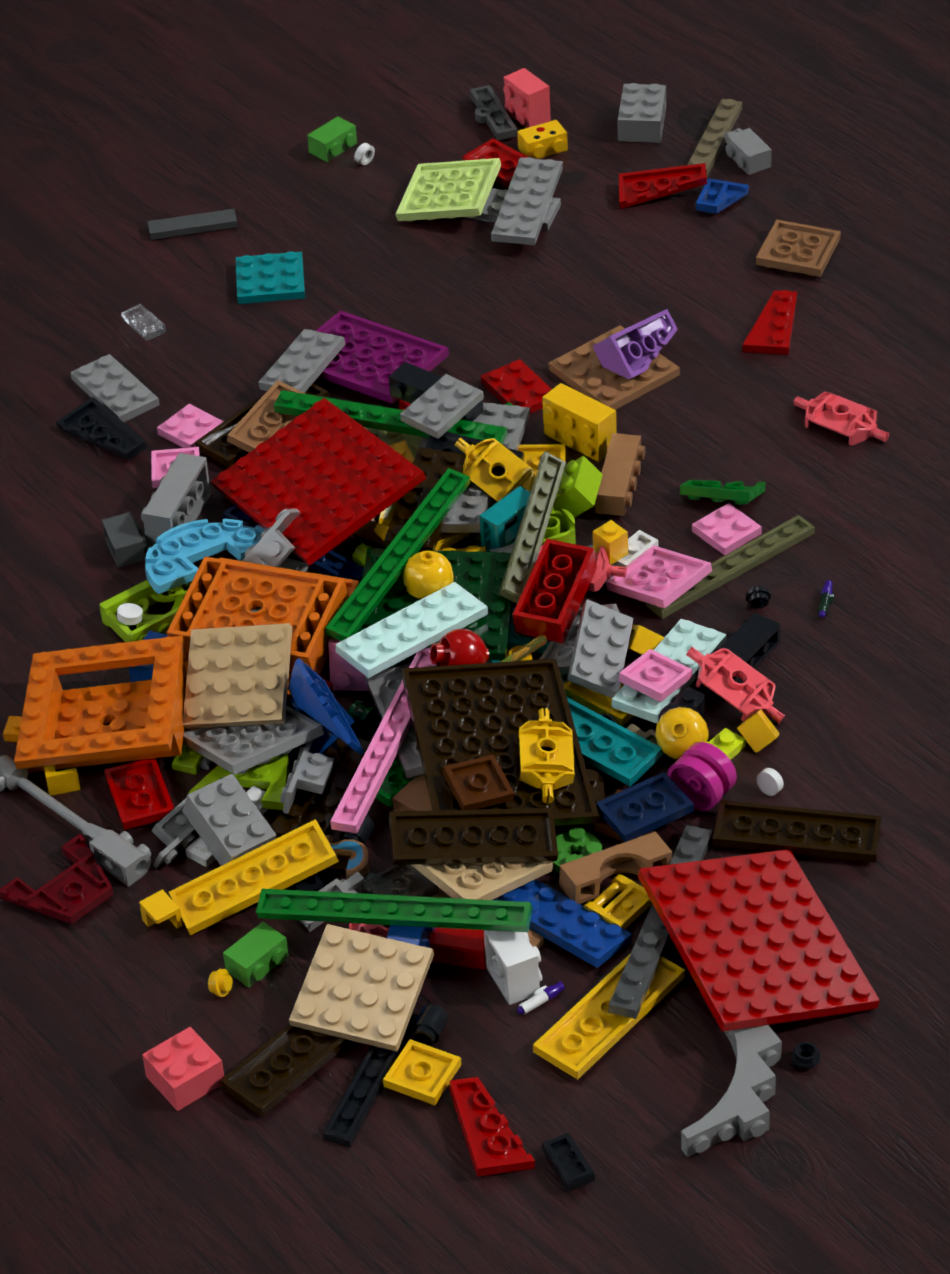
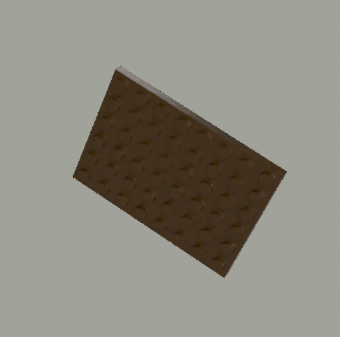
(478, 713)

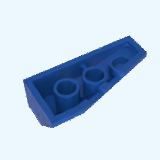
(317, 701)

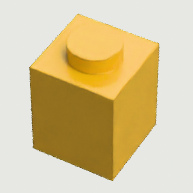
(613, 539)

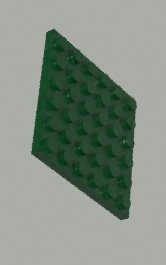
(475, 572)

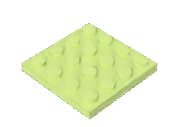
(448, 190)

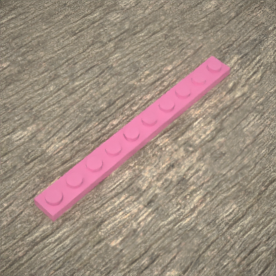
(377, 758)

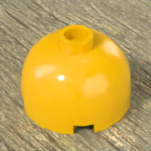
(427, 573)
(679, 730)

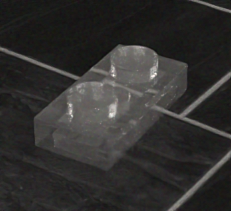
(143, 322)

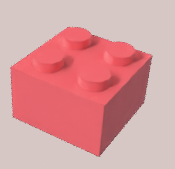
(526, 98)
(183, 1068)

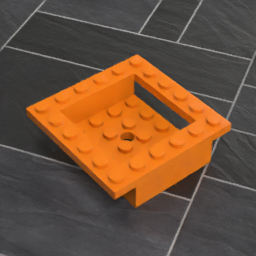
(229, 589)
(69, 726)

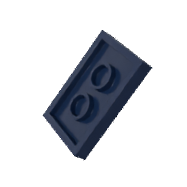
(644, 807)

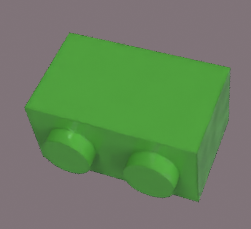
(332, 139)
(256, 954)

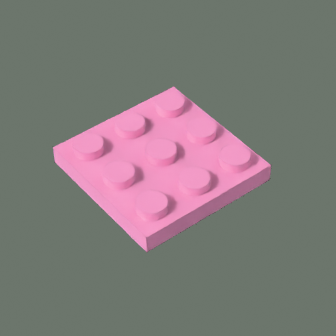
(659, 576)

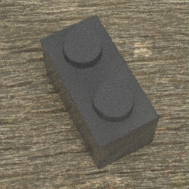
(124, 539)

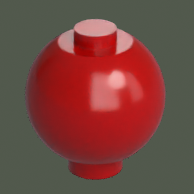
(459, 648)

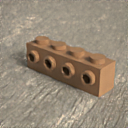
(619, 474)

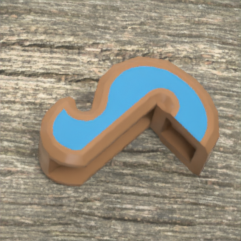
(351, 856)

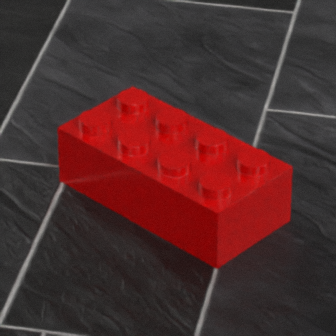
(555, 590)

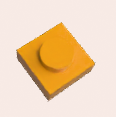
(12, 729)

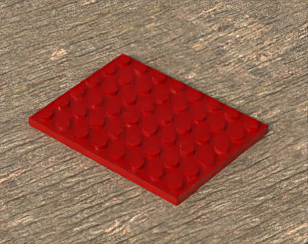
(324, 469)
(757, 940)

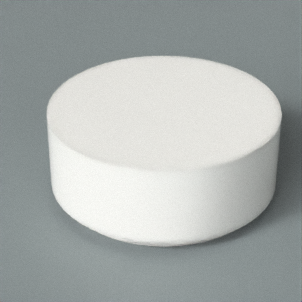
(364, 154)
(129, 614)
(769, 781)

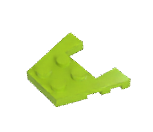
(266, 776)

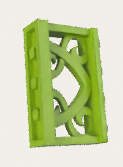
(143, 596)

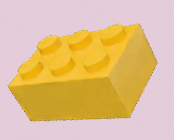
(578, 421)

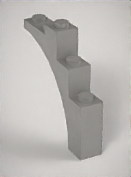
(742, 1106)

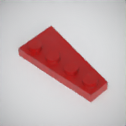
(657, 183)
(774, 325)
(486, 1132)

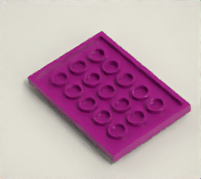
(374, 354)

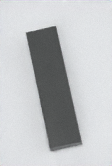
(192, 224)

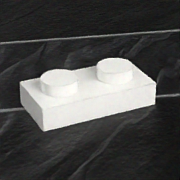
(637, 545)

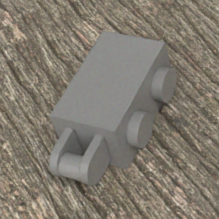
(748, 150)

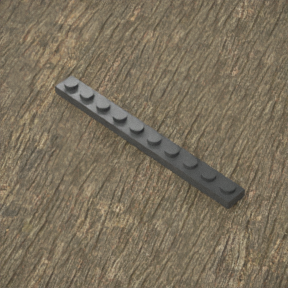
(653, 936)

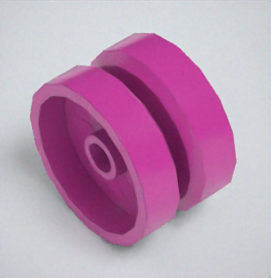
(703, 775)

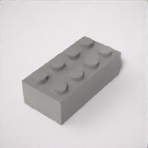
(178, 497)

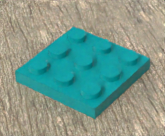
(270, 277)

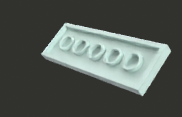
(411, 629)
(674, 646)

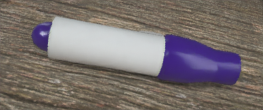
(540, 996)

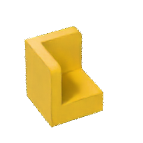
(643, 639)
(758, 731)
(61, 781)
(160, 908)

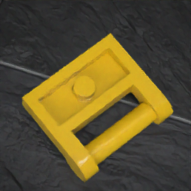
(625, 906)

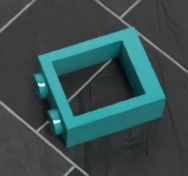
(494, 519)

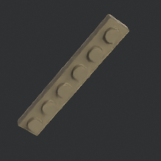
(713, 137)

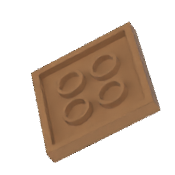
(798, 248)

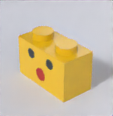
(542, 140)

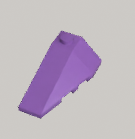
(635, 347)

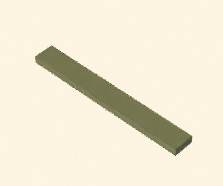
(532, 526)
(742, 560)

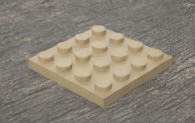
(237, 676)
(483, 880)
(361, 987)

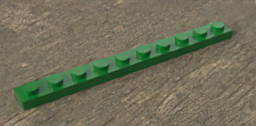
(382, 417)
(394, 558)
(395, 910)

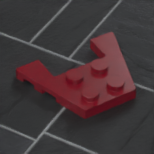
(69, 893)

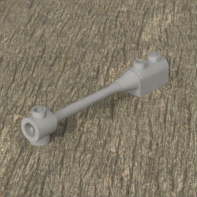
(110, 850)

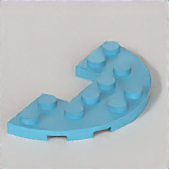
(172, 556)

